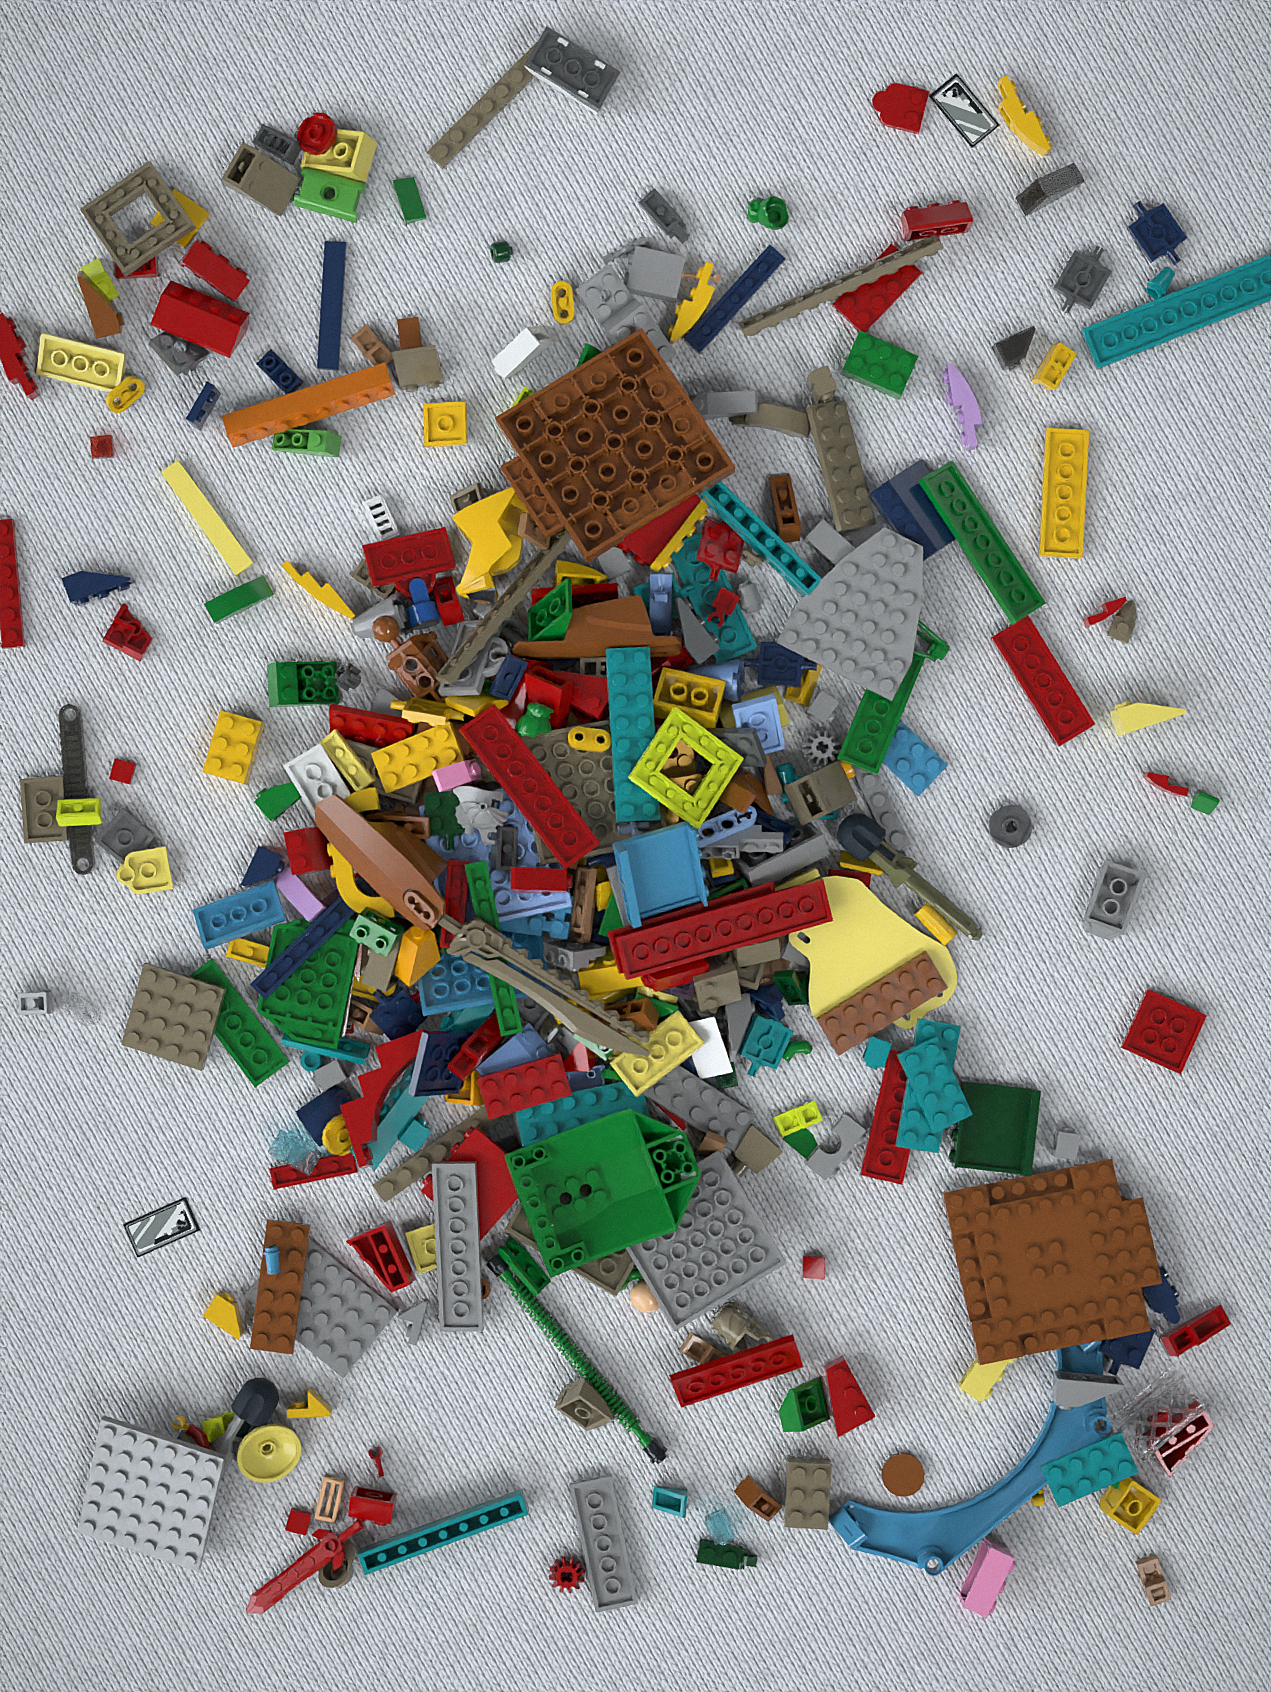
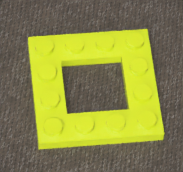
(647, 771)

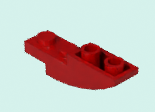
(10, 353)
(476, 1048)

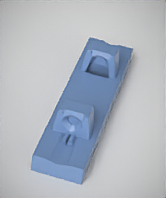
(660, 603)

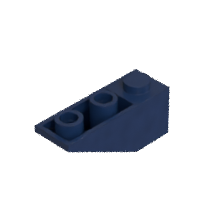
(88, 585)

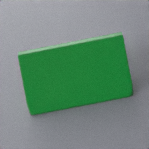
(409, 200)

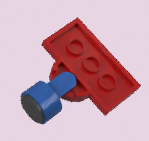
(412, 567)

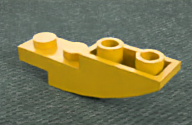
(1025, 126)
(691, 312)

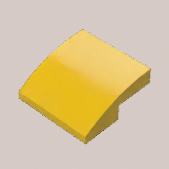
(475, 704)

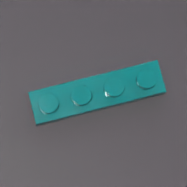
(347, 1050)

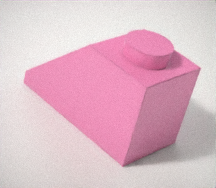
(457, 775)

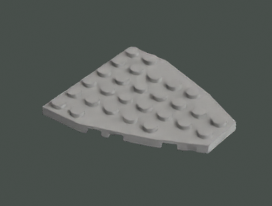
(864, 614)

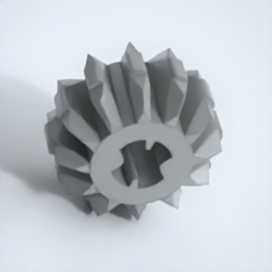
(818, 754)

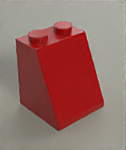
(307, 851)

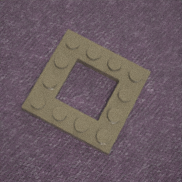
(134, 255)

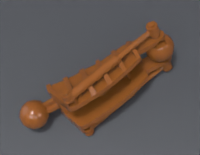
(418, 648)

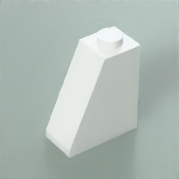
(522, 350)

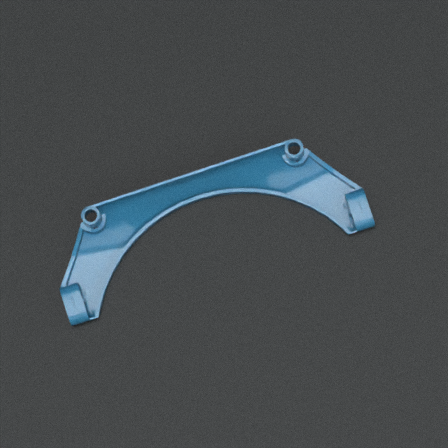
(956, 1528)

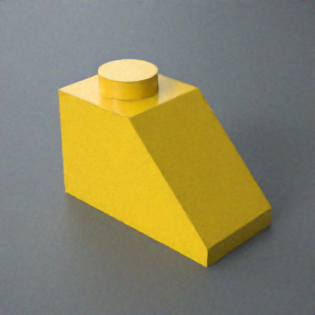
(225, 1314)

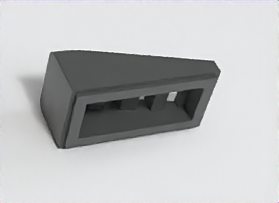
(289, 150)

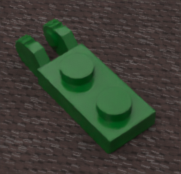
(524, 1266)

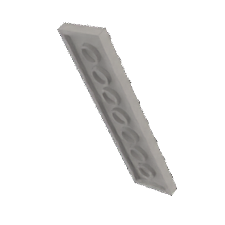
(458, 1246)

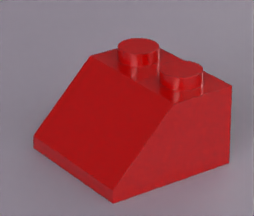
(372, 1505)

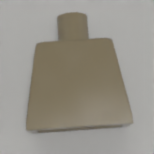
(754, 1152)

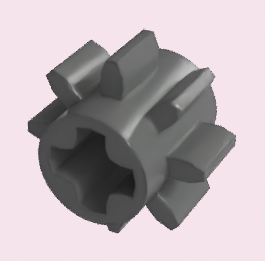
(348, 676)

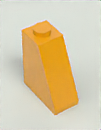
(416, 955)

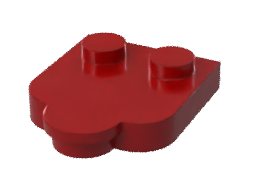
(901, 107)

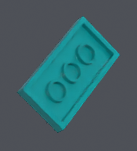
(934, 1084)
(1089, 1469)

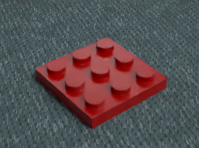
(1163, 1031)

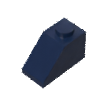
(263, 866)

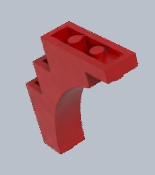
(363, 1113)

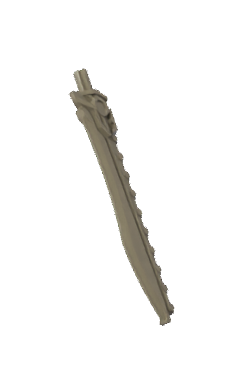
(489, 942)

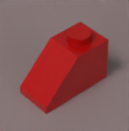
(448, 601)

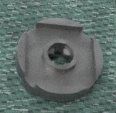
(998, 830)

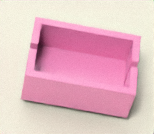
(986, 1577)

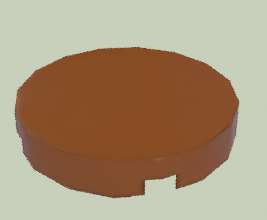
(902, 1474)

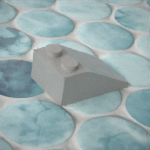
(1078, 1389)

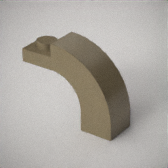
(776, 418)

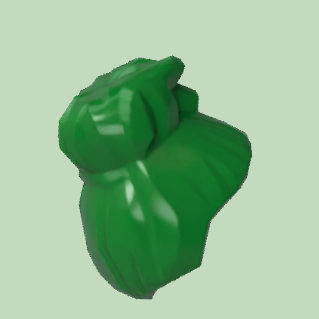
(769, 212)
(534, 721)

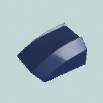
(321, 1110)

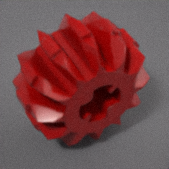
(567, 1566)

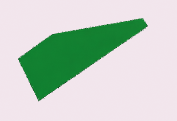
(802, 1141)

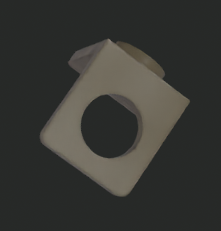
(751, 559)

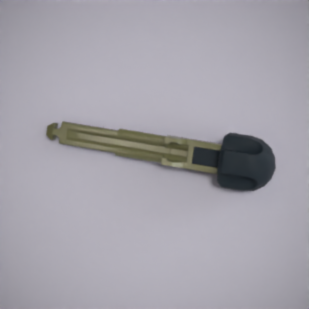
(864, 840)

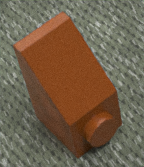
(757, 1498)

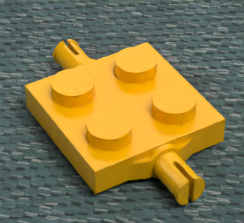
(426, 711)

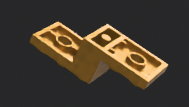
(682, 772)

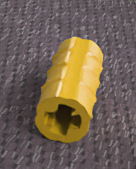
(936, 924)

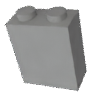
(654, 274)

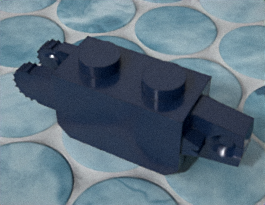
(1163, 1298)

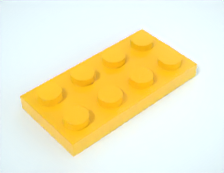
(417, 757)

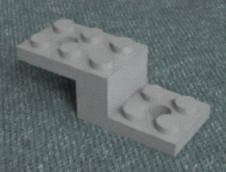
(620, 312)

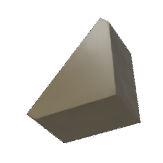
(466, 497)

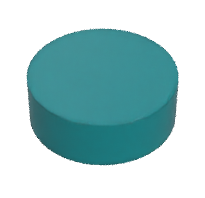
(311, 1061)

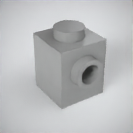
(822, 708)

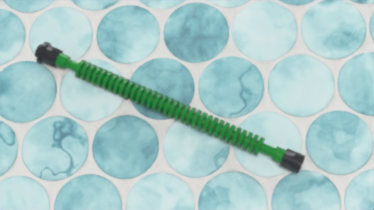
(650, 1445)

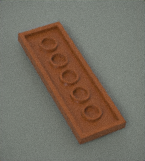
(882, 1003)
(280, 1293)

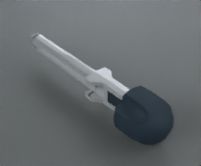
(252, 1408)

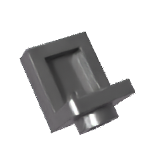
(562, 1038)

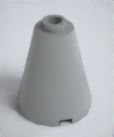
(390, 606)

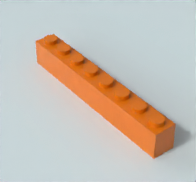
(308, 405)

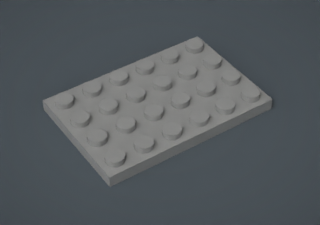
(336, 1311)

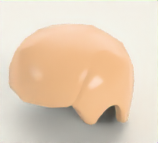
(642, 1298)

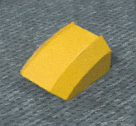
(577, 573)
(1130, 1504)

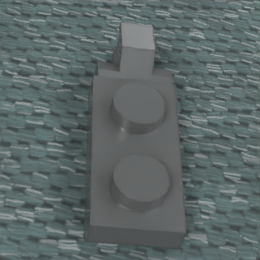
(664, 215)

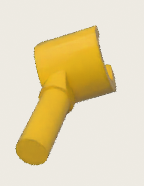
(1038, 1499)

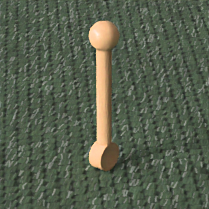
(716, 278)

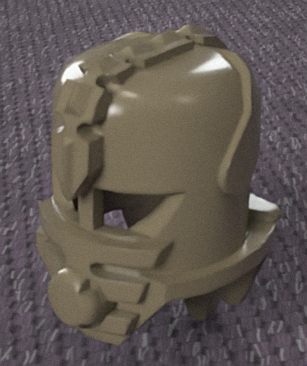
(735, 1324)

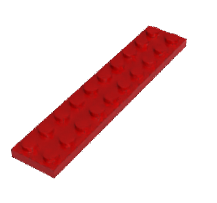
(723, 929)

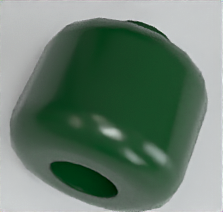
(501, 251)

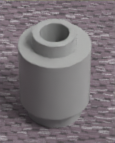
(750, 597)

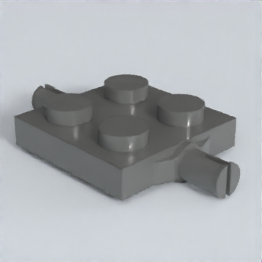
(1082, 279)

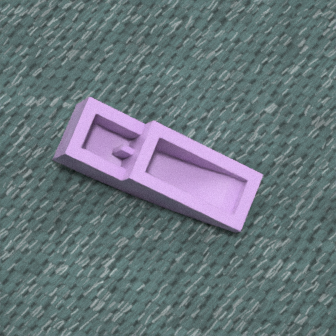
(300, 895)

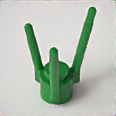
(938, 648)

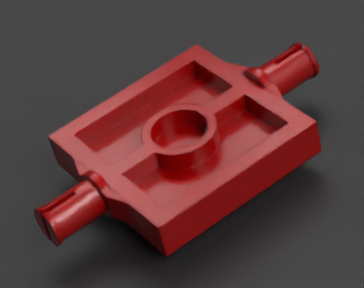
(719, 548)

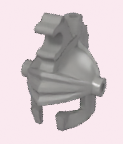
(478, 811)

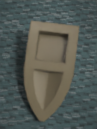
(1123, 623)

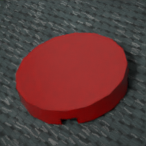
(317, 134)

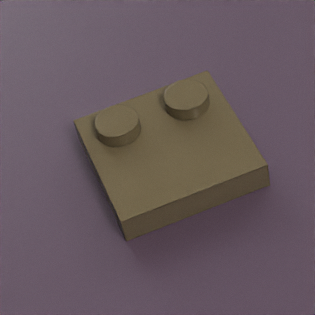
(717, 988)

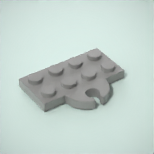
(483, 664)

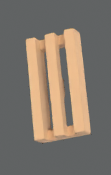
(333, 1481)

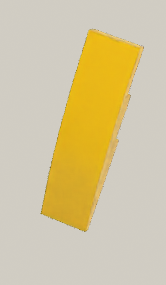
(325, 595)

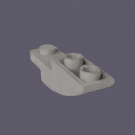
(748, 840)

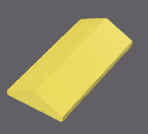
(80, 363)

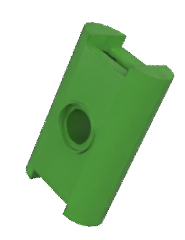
(344, 202)

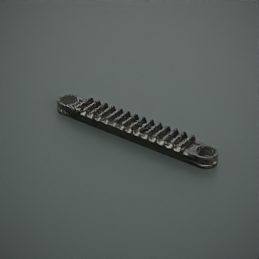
(76, 785)

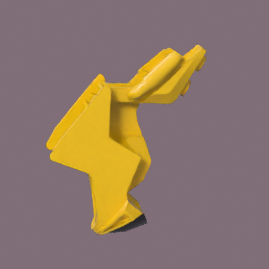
(495, 542)

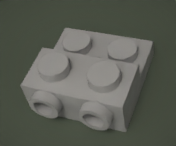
(572, 953)

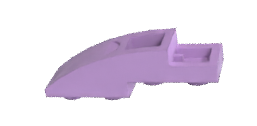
(961, 397)

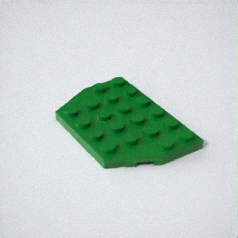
(315, 996)

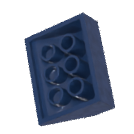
(911, 511)

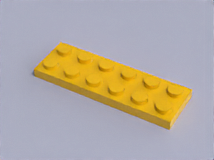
(1063, 493)

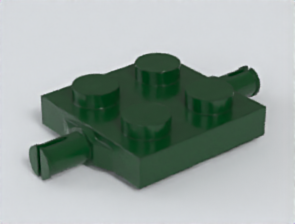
(442, 811)

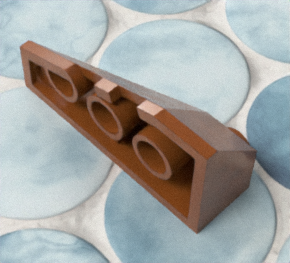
(738, 792)

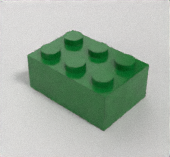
(879, 365)

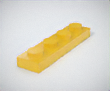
(676, 542)

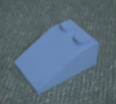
(516, 1050)

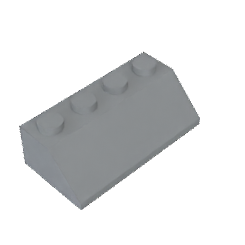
(803, 849)

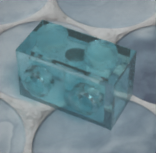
(295, 1152)

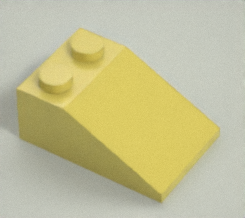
(347, 157)
(1135, 716)

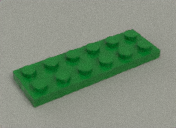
(876, 724)
(242, 1030)

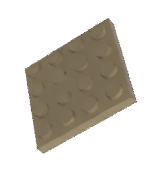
(173, 1016)

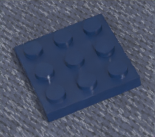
(430, 1068)

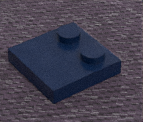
(203, 406)

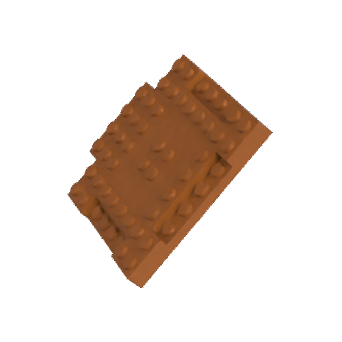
(609, 447)
(1051, 1260)

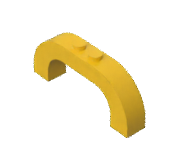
(362, 801)

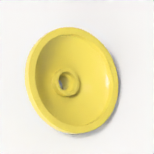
(272, 1461)

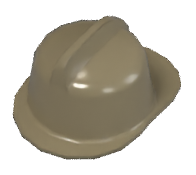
(341, 1576)

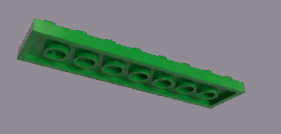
(982, 542)

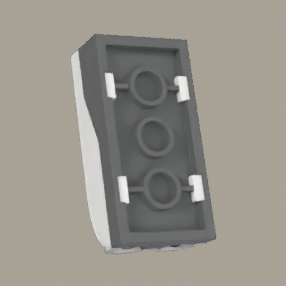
(571, 70)

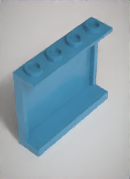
(660, 871)

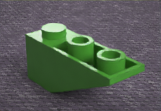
(308, 442)

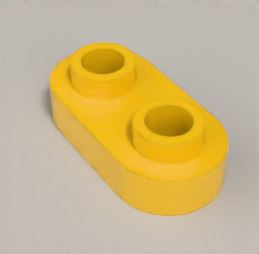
(562, 303)
(125, 394)
(589, 740)

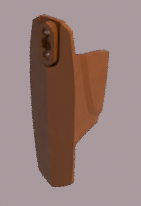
(602, 627)
(388, 859)

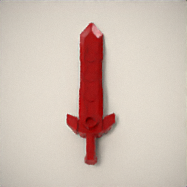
(328, 1549)

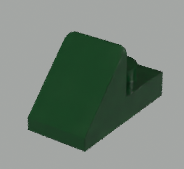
(793, 986)

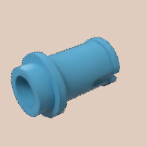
(272, 1259)

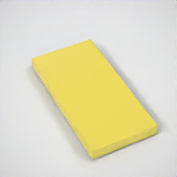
(668, 1047)

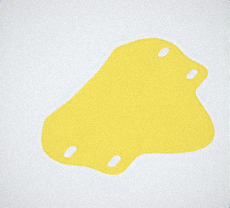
(862, 947)

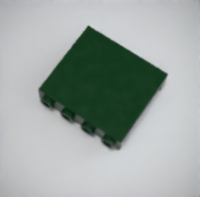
(999, 1132)

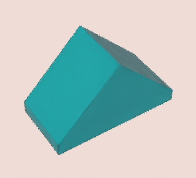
(670, 1500)

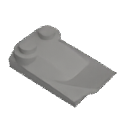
(1112, 900)

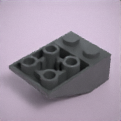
(695, 638)

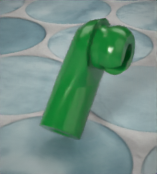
(797, 1046)

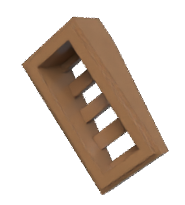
(770, 779)

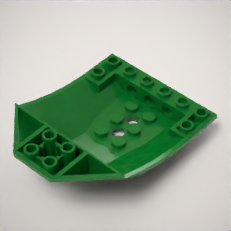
(638, 1183)

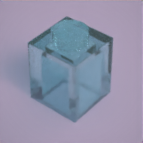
(720, 1527)

